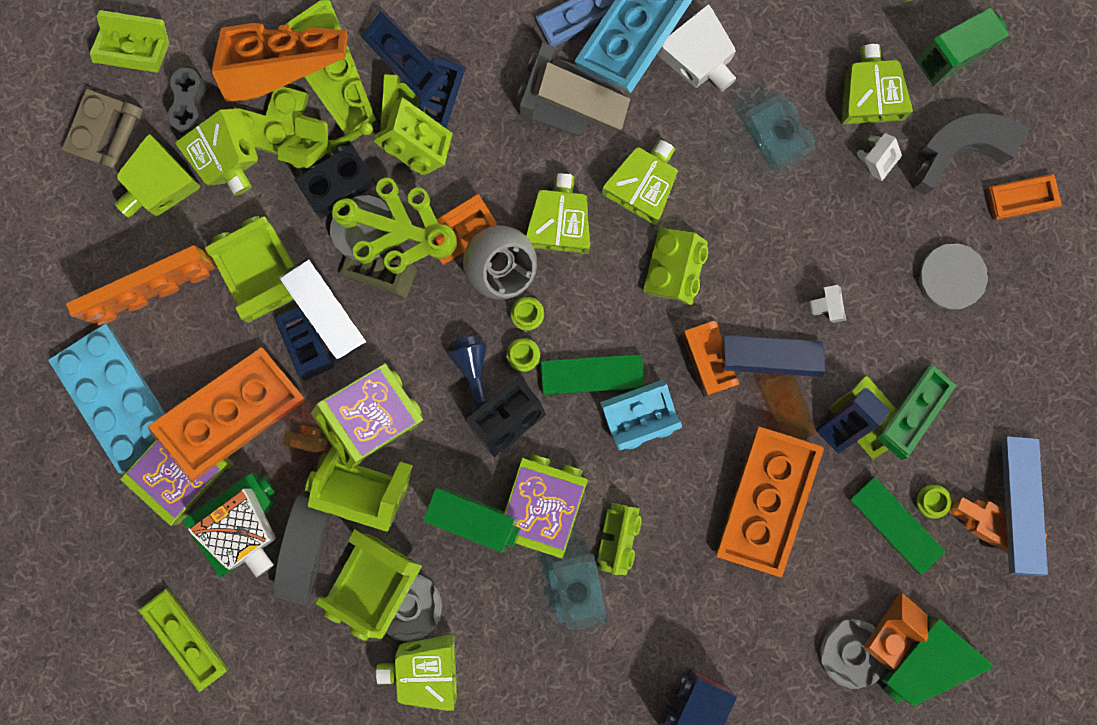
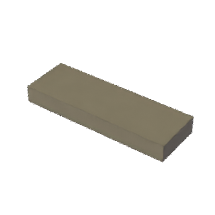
(581, 96)

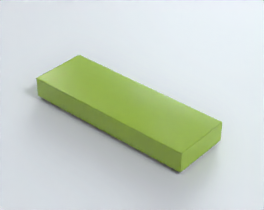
(183, 639)

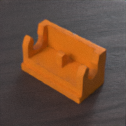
(465, 222)
(705, 353)

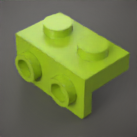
(130, 41)
(676, 265)

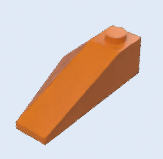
(260, 60)

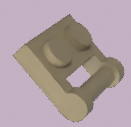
(93, 125)

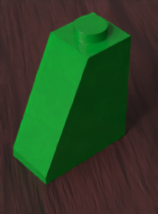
(962, 46)
(264, 492)
(472, 520)
(934, 666)

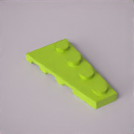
(338, 83)

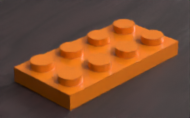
(136, 288)
(226, 414)
(769, 501)

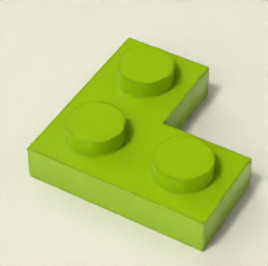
(279, 123)

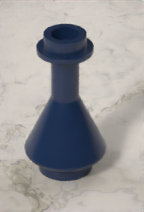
(469, 358)

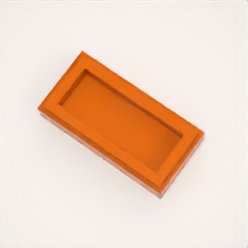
(1023, 197)

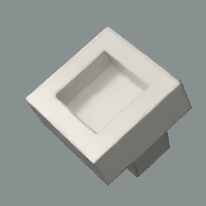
(882, 156)
(830, 304)

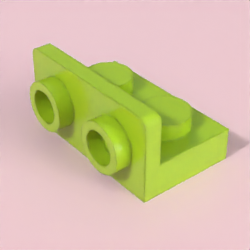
(414, 138)

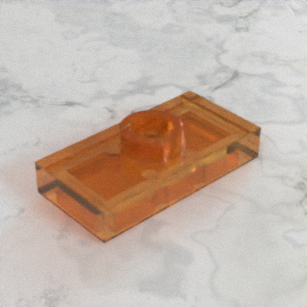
(788, 407)
(307, 439)

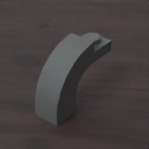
(981, 132)
(300, 552)

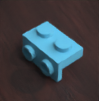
(641, 415)

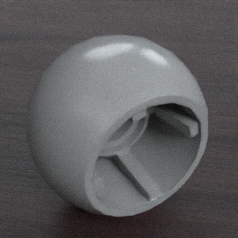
(505, 275)

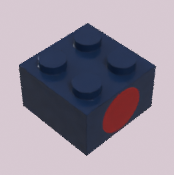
(699, 701)

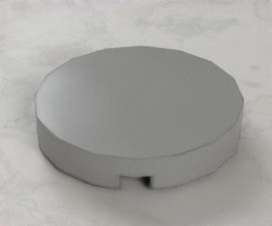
(346, 238)
(953, 276)
(425, 604)
(845, 645)

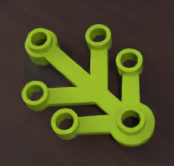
(398, 229)

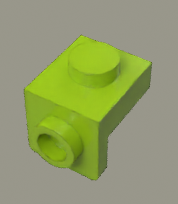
(308, 143)

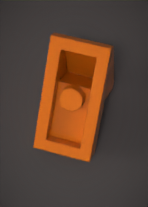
(897, 631)

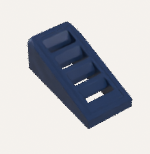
(456, 70)
(315, 366)
(861, 413)

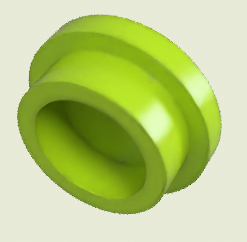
(527, 313)
(523, 354)
(933, 501)

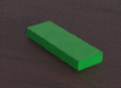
(592, 374)
(916, 412)
(896, 525)

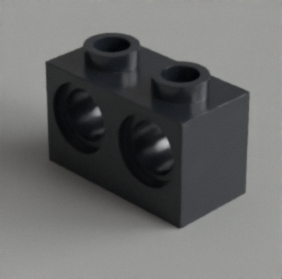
(338, 186)
(506, 417)

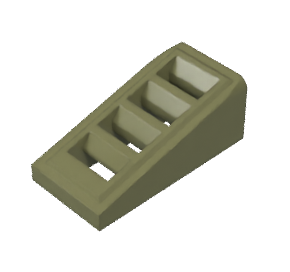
(394, 284)

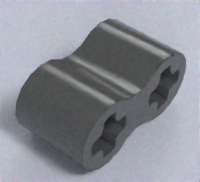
(187, 102)

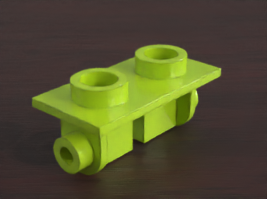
(618, 554)

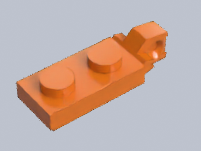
(983, 521)

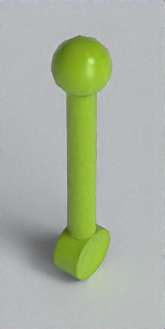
(365, 129)

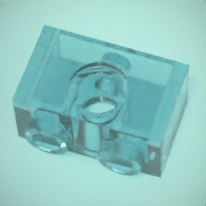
(778, 152)
(590, 609)

